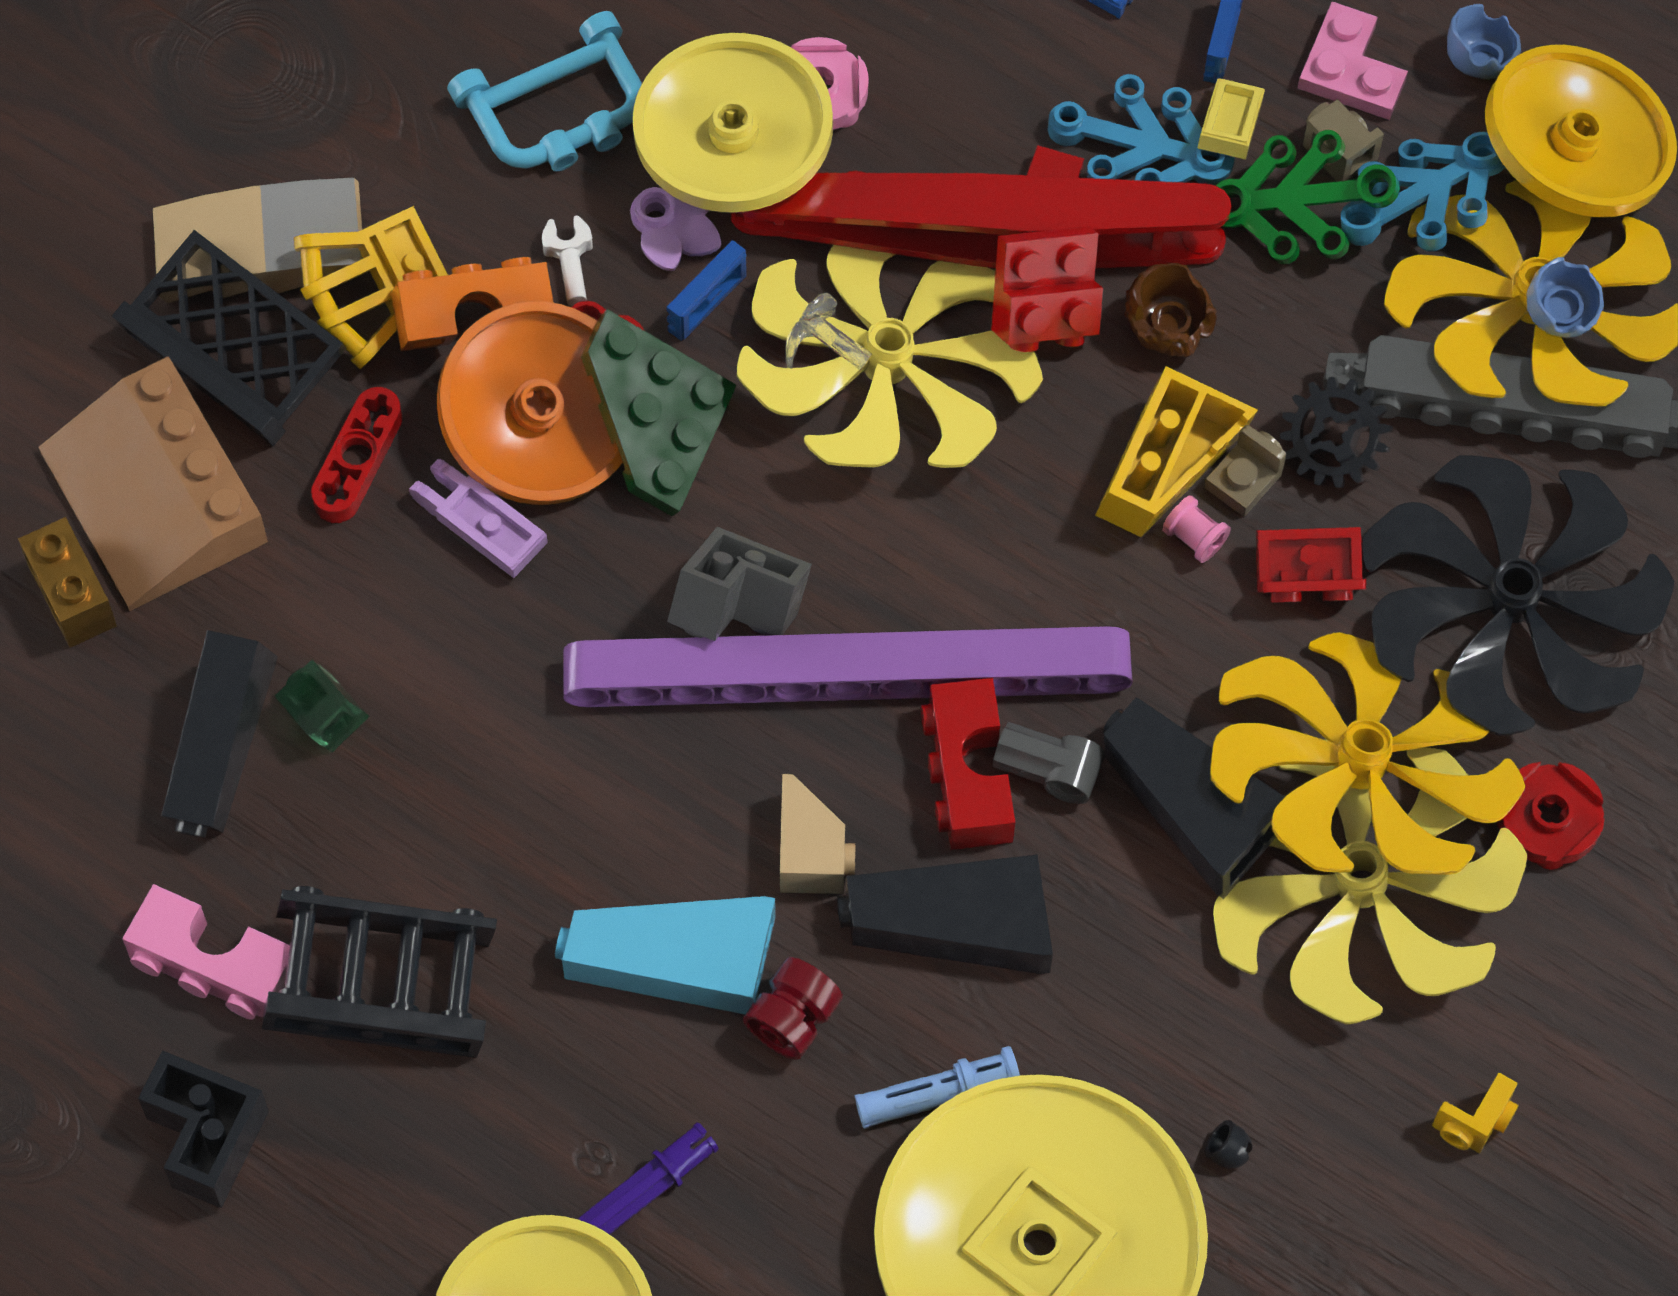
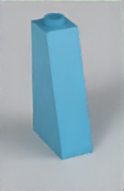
(673, 951)

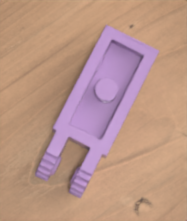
(481, 519)

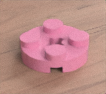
(843, 72)

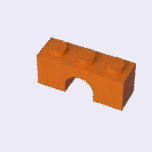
(427, 304)

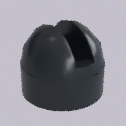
(1228, 1145)

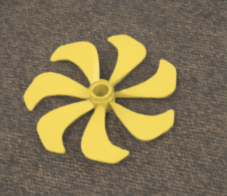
(875, 432)
(1425, 965)

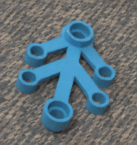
(1147, 143)
(1472, 160)

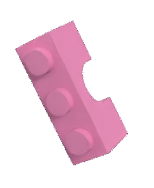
(166, 940)

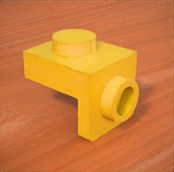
(1473, 1131)

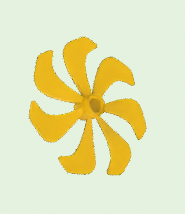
(1467, 344)
(1359, 757)

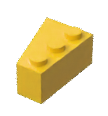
(1170, 449)

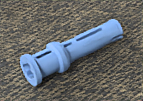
(933, 1090)

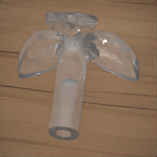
(814, 324)

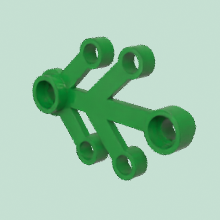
(1294, 195)

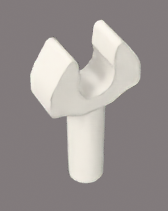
(569, 255)

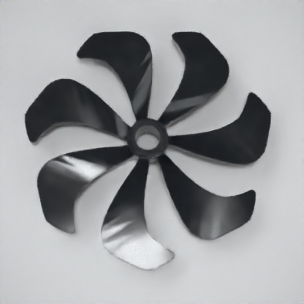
(1476, 679)

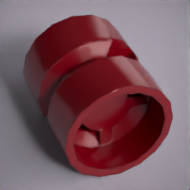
(789, 1013)

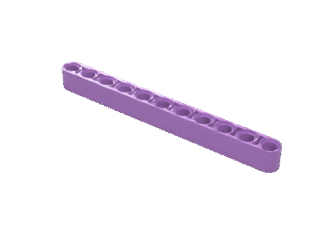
(843, 666)

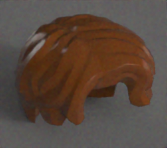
(1169, 310)

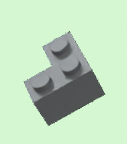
(739, 582)

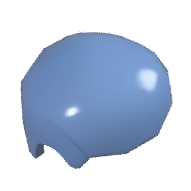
(1480, 43)
(1564, 298)

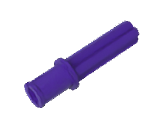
(651, 1180)

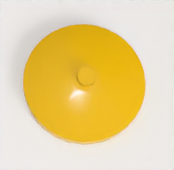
(1580, 130)

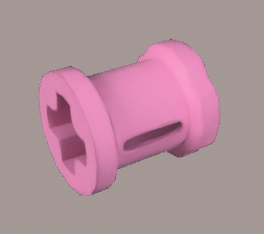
(1196, 529)

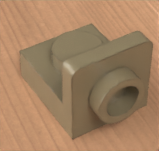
(1247, 470)

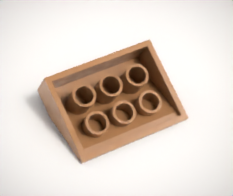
(152, 486)

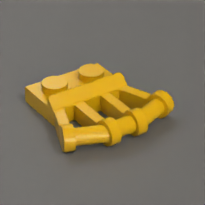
(388, 252)

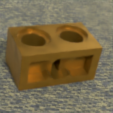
(67, 582)

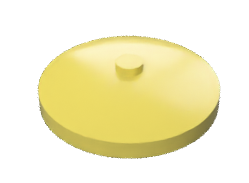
(733, 122)
(544, 1259)

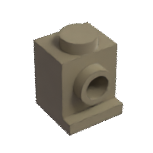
(1359, 143)

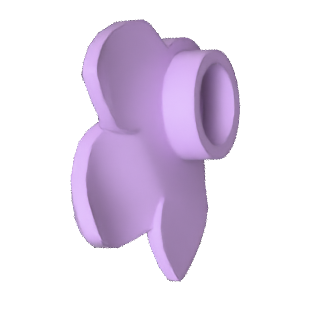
(676, 232)

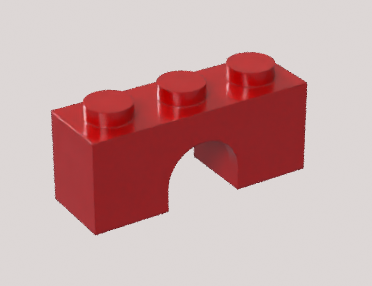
(974, 806)

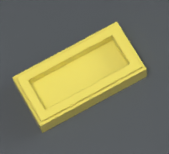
(1231, 118)

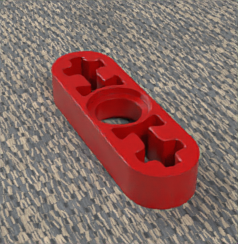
(357, 476)

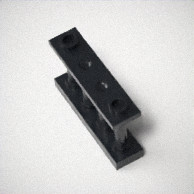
(347, 1014)

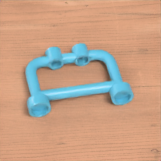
(558, 147)

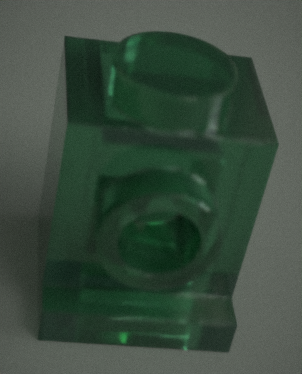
(321, 705)

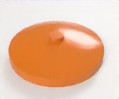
(523, 405)

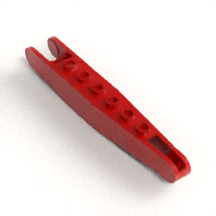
(964, 213)

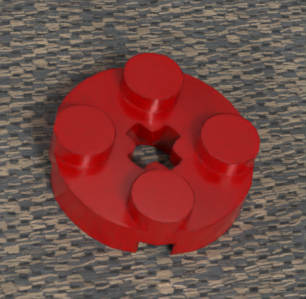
(1581, 814)

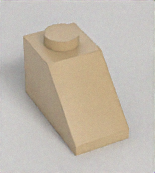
(811, 843)

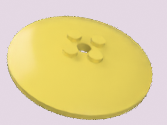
(1047, 1160)

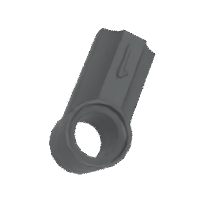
(1062, 765)

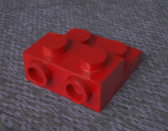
(1046, 288)

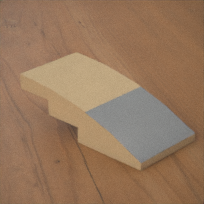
(258, 230)

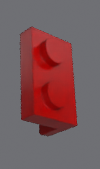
(1309, 561)

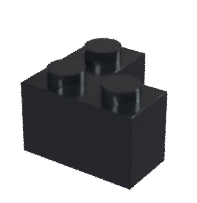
(215, 1124)

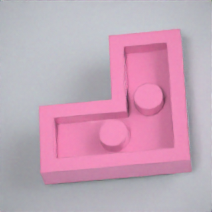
(1341, 70)

